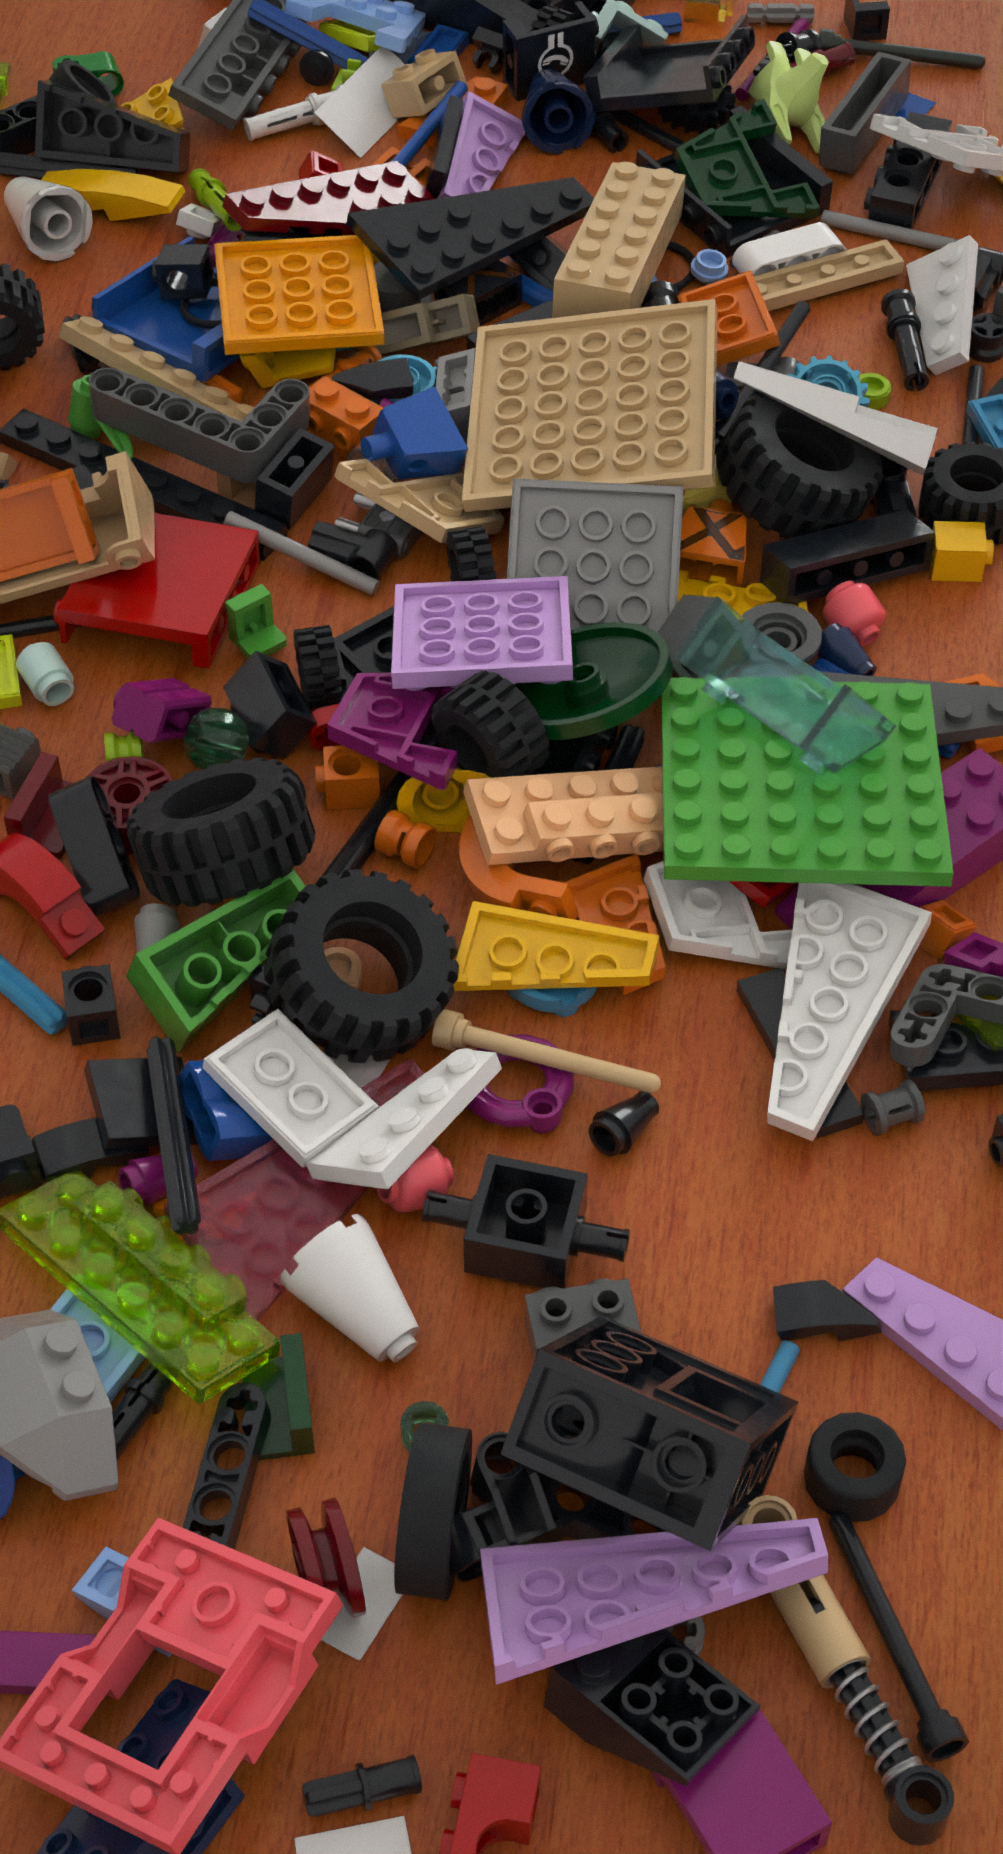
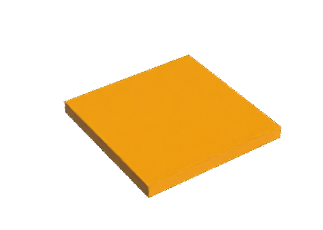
(297, 295)

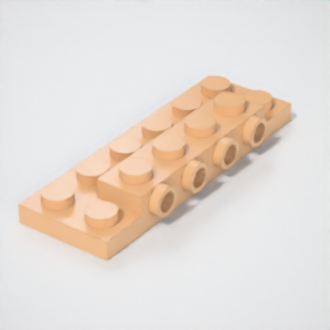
(567, 815)

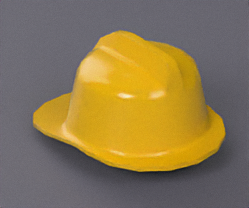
(437, 807)

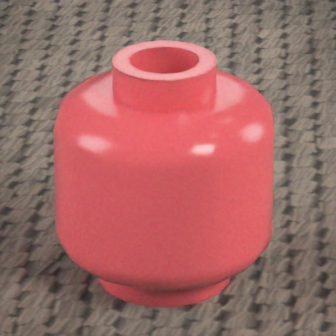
(857, 608)
(427, 1173)

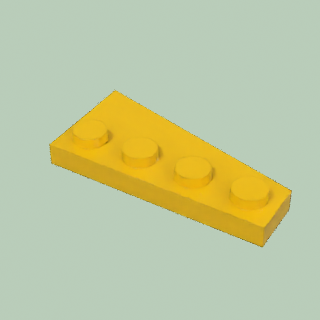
(542, 951)

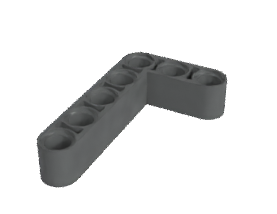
(197, 431)

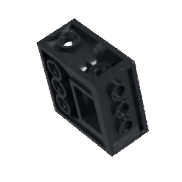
(649, 1429)

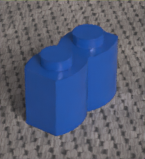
(218, 1120)

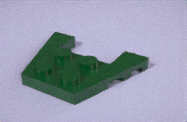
(727, 176)

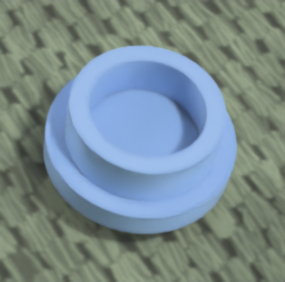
(709, 266)

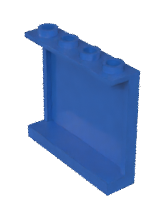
(156, 324)

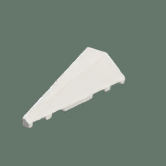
(887, 434)

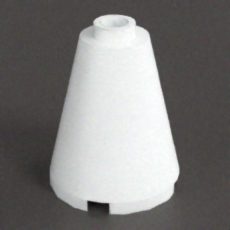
(48, 217)
(354, 1289)

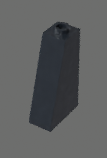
(470, 14)

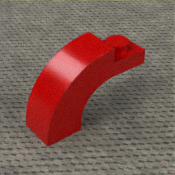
(47, 893)

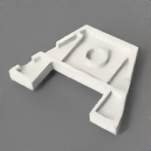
(965, 148)
(712, 921)

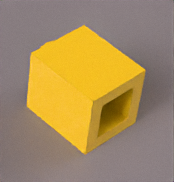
(960, 551)

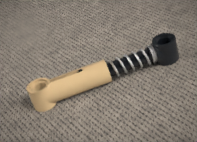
(843, 1663)

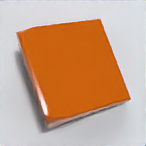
(946, 928)

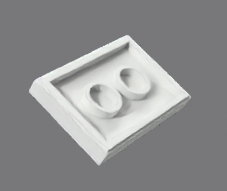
(289, 1086)

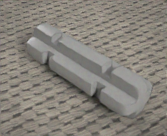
(779, 12)

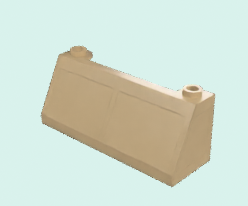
(123, 523)

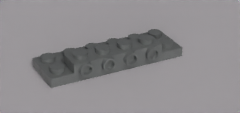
(234, 66)

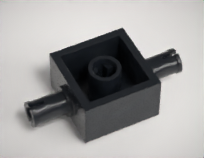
(526, 1223)

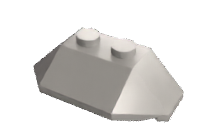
(55, 1406)

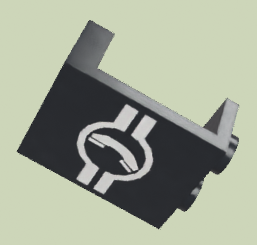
(561, 47)

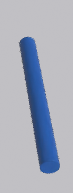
(429, 126)

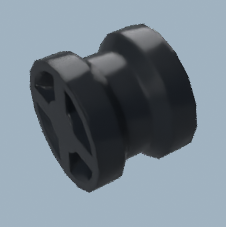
(986, 338)

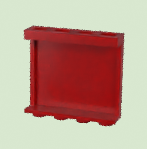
(176, 594)

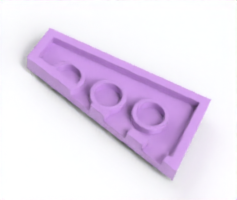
(481, 146)
(938, 1331)

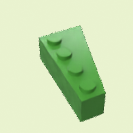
(209, 961)

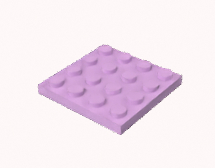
(480, 625)

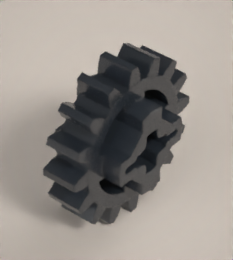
(700, 115)

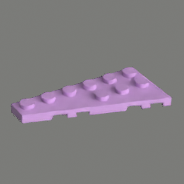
(597, 1592)

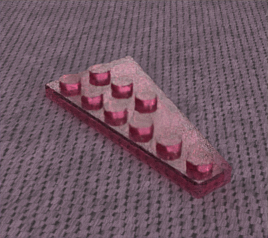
(271, 1207)

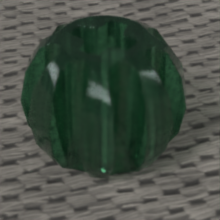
(215, 738)

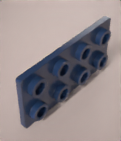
(150, 1744)

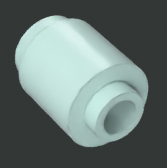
(45, 673)

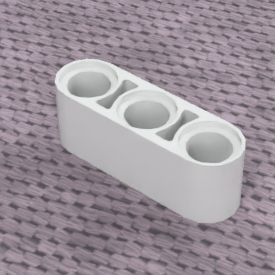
(786, 249)

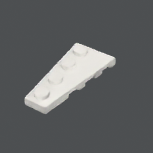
(406, 1125)

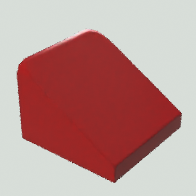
(317, 165)

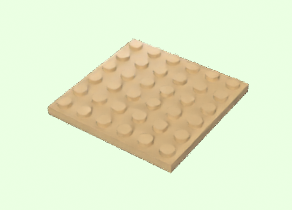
(594, 401)

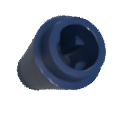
(845, 651)

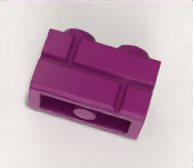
(157, 708)

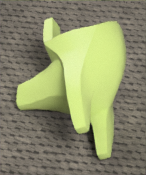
(792, 91)

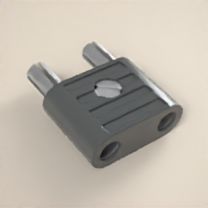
(380, 518)

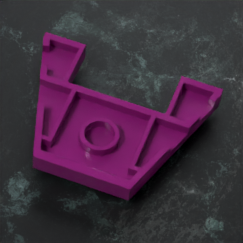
(389, 726)

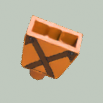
(714, 543)

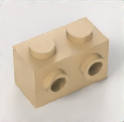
(423, 84)

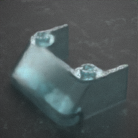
(781, 690)

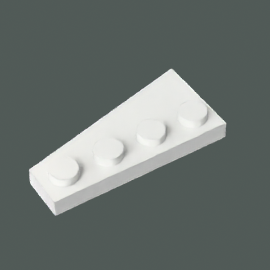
(944, 302)

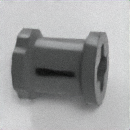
(893, 1107)

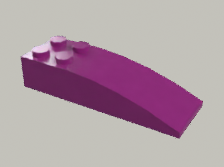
(974, 826)

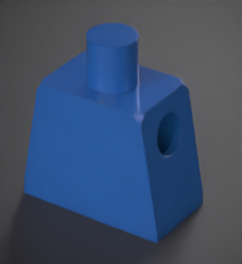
(416, 438)

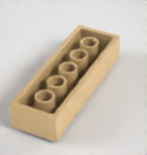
(619, 241)

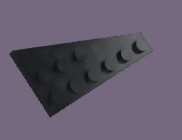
(457, 235)

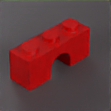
(494, 1804)

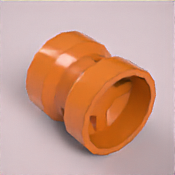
(405, 839)

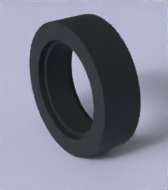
(431, 1496)

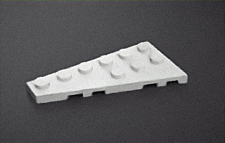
(839, 977)

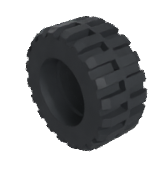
(794, 470)
(221, 832)
(391, 922)

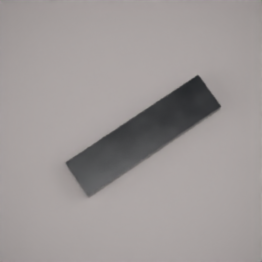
(764, 1000)

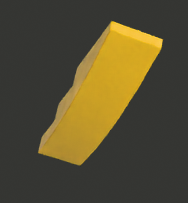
(120, 193)

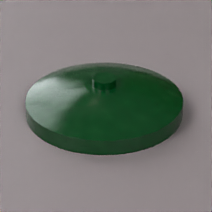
(615, 677)

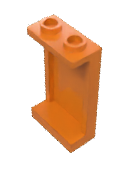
(44, 525)

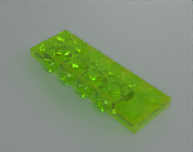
(142, 1281)

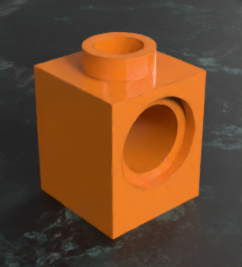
(347, 779)

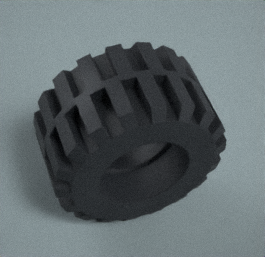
(24, 322)
(965, 487)
(491, 727)

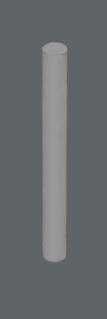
(885, 230)
(306, 555)

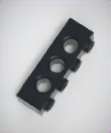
(904, 178)

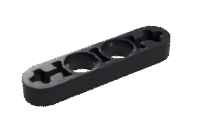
(233, 1483)

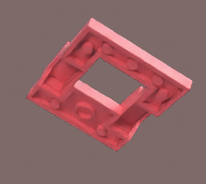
(207, 1608)

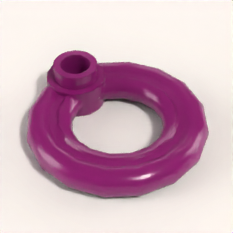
(539, 1108)

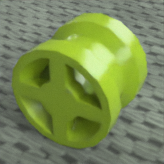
(122, 746)

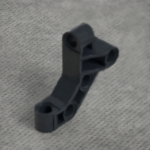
(522, 1509)

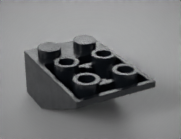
(650, 1704)

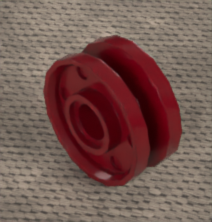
(126, 784)
(327, 1554)

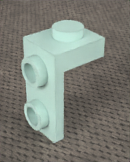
(623, 15)

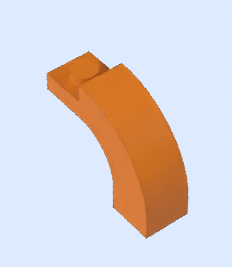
(508, 888)

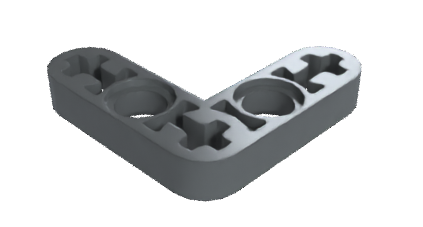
(945, 992)

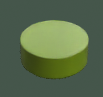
(878, 389)

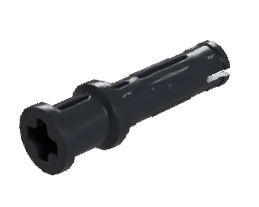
(903, 328)

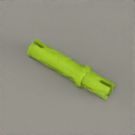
(211, 195)

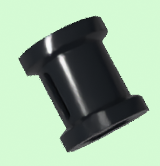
(806, 39)

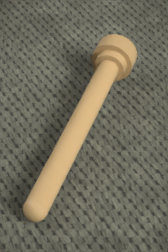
(454, 1031)

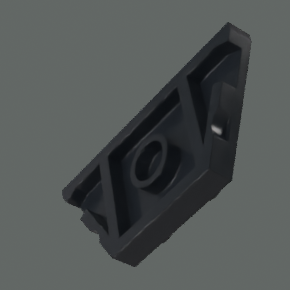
(366, 648)

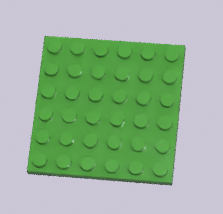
(756, 813)

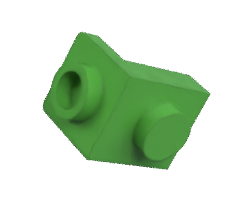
(252, 622)

